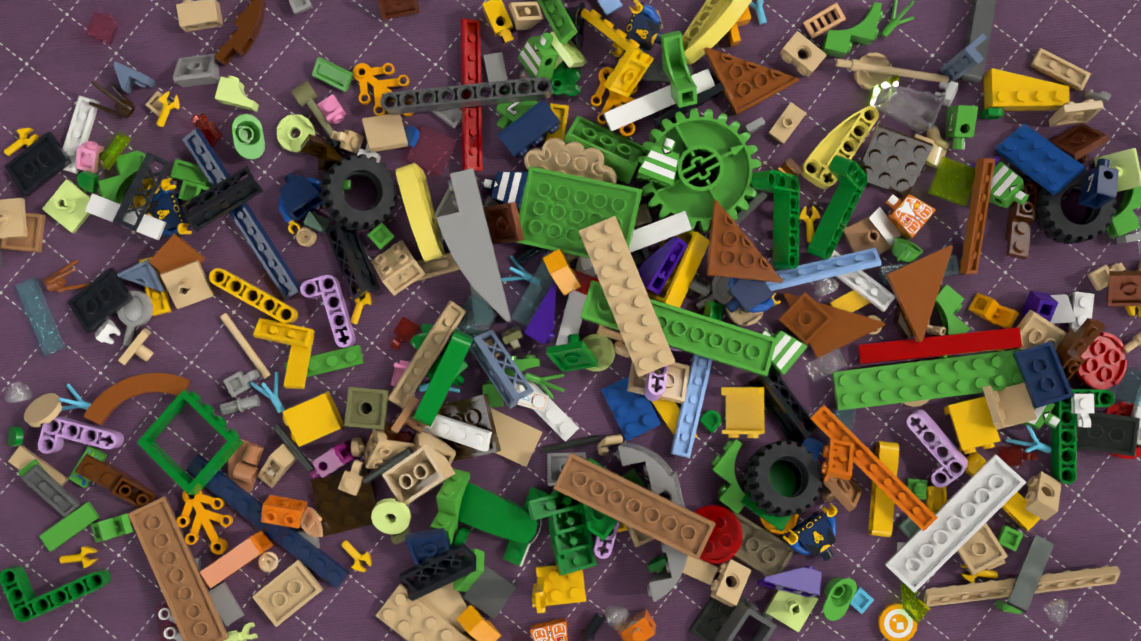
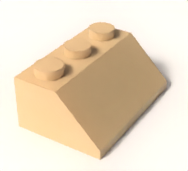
(417, 474)

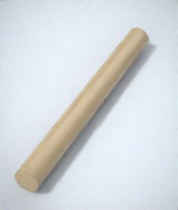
(245, 345)

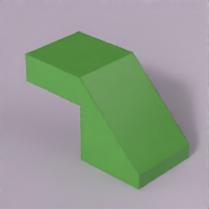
(190, 190)
(112, 528)
(464, 583)

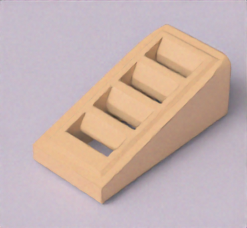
(841, 18)

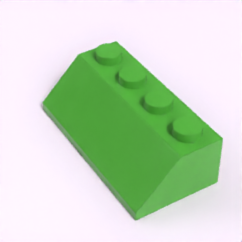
(618, 151)

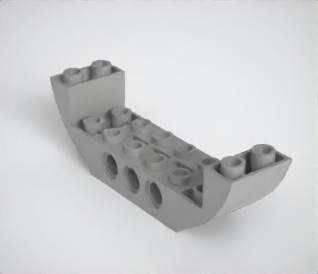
(661, 480)

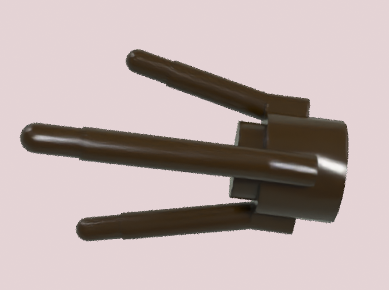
(123, 107)

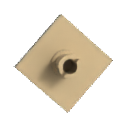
(12, 218)
(187, 284)

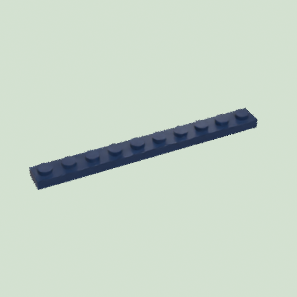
(244, 217)
(285, 536)

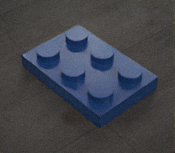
(630, 409)

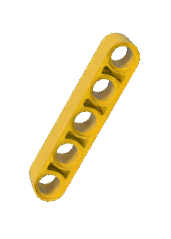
(245, 292)
(881, 505)
(1014, 506)

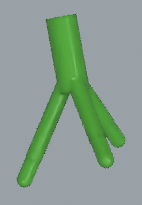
(896, 21)
(542, 381)

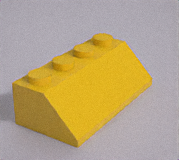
(685, 270)

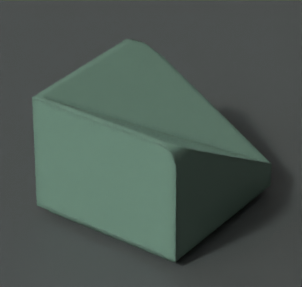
(316, 222)

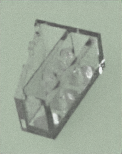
(910, 107)

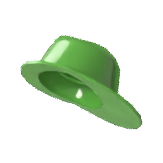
(248, 136)
(905, 250)
(838, 597)

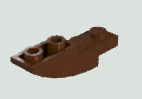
(249, 26)
(1020, 222)
(1076, 343)
(116, 480)

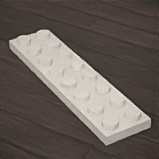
(955, 523)

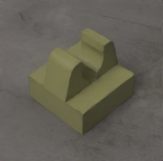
(512, 336)

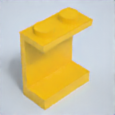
(744, 411)
(313, 419)
(973, 424)

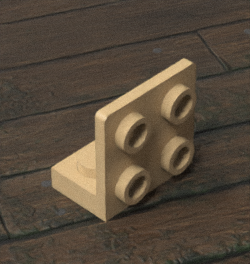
(397, 267)
(1009, 405)
(380, 450)

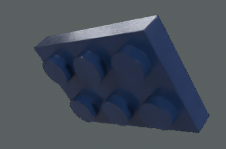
(1043, 374)
(427, 545)

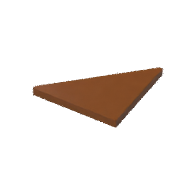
(746, 81)
(733, 253)
(918, 287)
(841, 330)

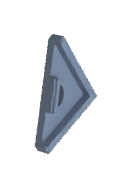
(143, 274)

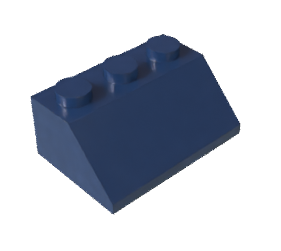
(529, 129)

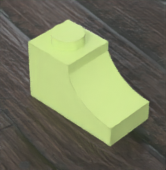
(231, 92)

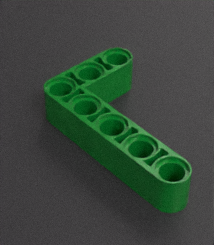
(840, 208)
(785, 215)
(443, 377)
(1069, 426)
(53, 598)

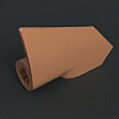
(244, 464)

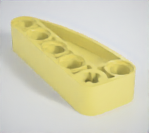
(710, 26)
(833, 145)
(420, 210)

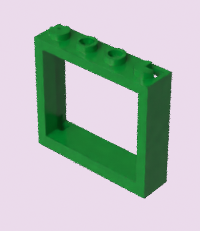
(189, 485)

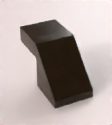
(321, 149)
(901, 323)

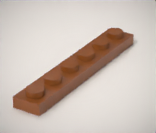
(977, 215)

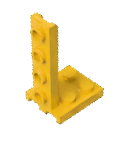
(633, 62)
(556, 589)

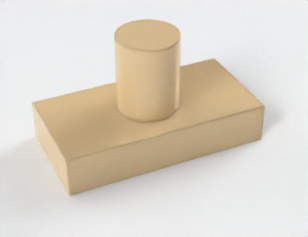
(137, 348)

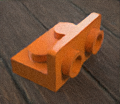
(838, 459)
(283, 511)

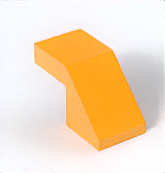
(733, 33)
(561, 272)
(993, 312)
(478, 627)

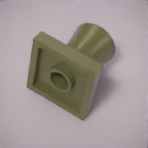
(356, 410)

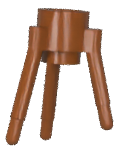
(57, 280)

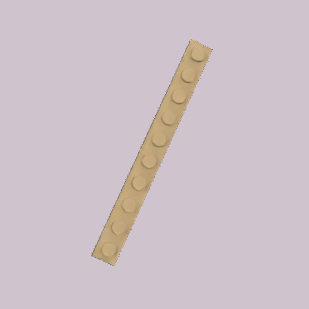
(1002, 588)

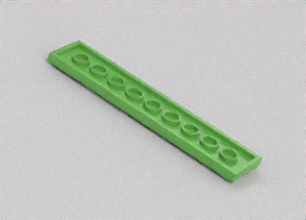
(695, 333)
(925, 380)

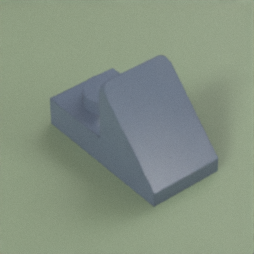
(128, 77)

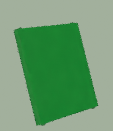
(784, 483)

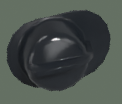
(578, 21)

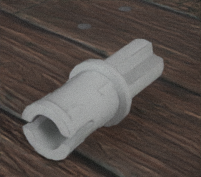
(239, 404)

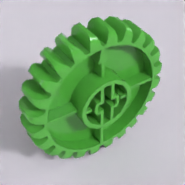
(721, 148)

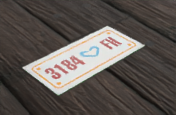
(528, 400)

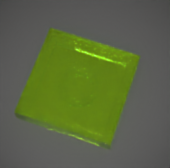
(114, 150)
(953, 181)

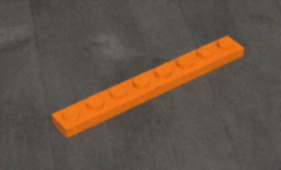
(875, 469)

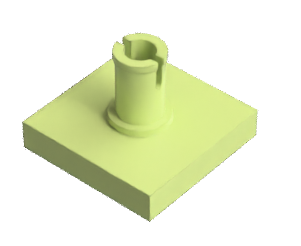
(568, 53)
(1128, 167)
(68, 206)
(790, 608)

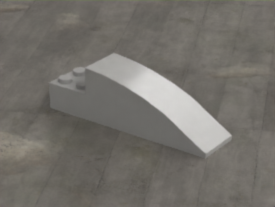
(471, 242)

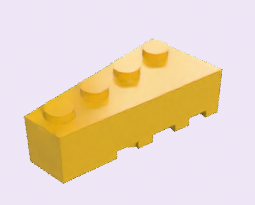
(1022, 92)

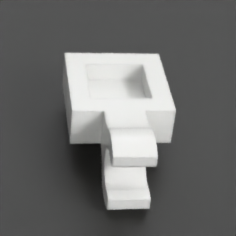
(1082, 405)

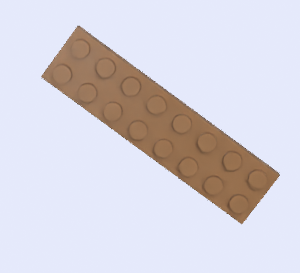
(634, 506)
(177, 572)

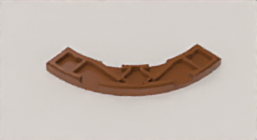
(133, 387)

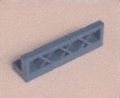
(963, 61)
(494, 371)

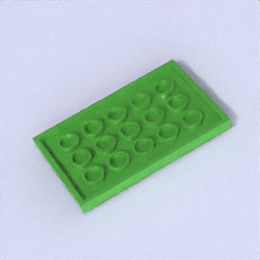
(562, 204)

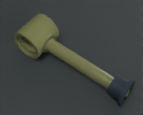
(305, 96)

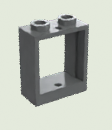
(737, 619)

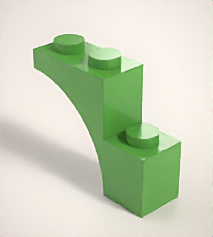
(839, 42)
(675, 66)
(116, 187)
(1124, 218)
(947, 303)
(523, 364)
(724, 466)
(449, 503)

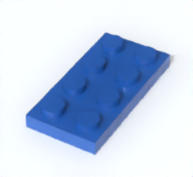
(1039, 159)

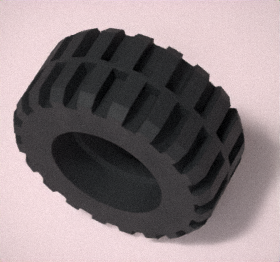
(379, 179)
(1057, 226)
(804, 469)

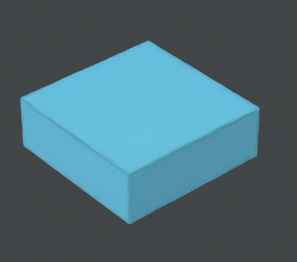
(861, 600)

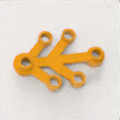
(380, 86)
(613, 99)
(203, 517)

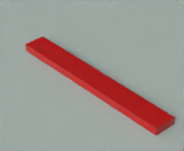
(471, 74)
(940, 346)

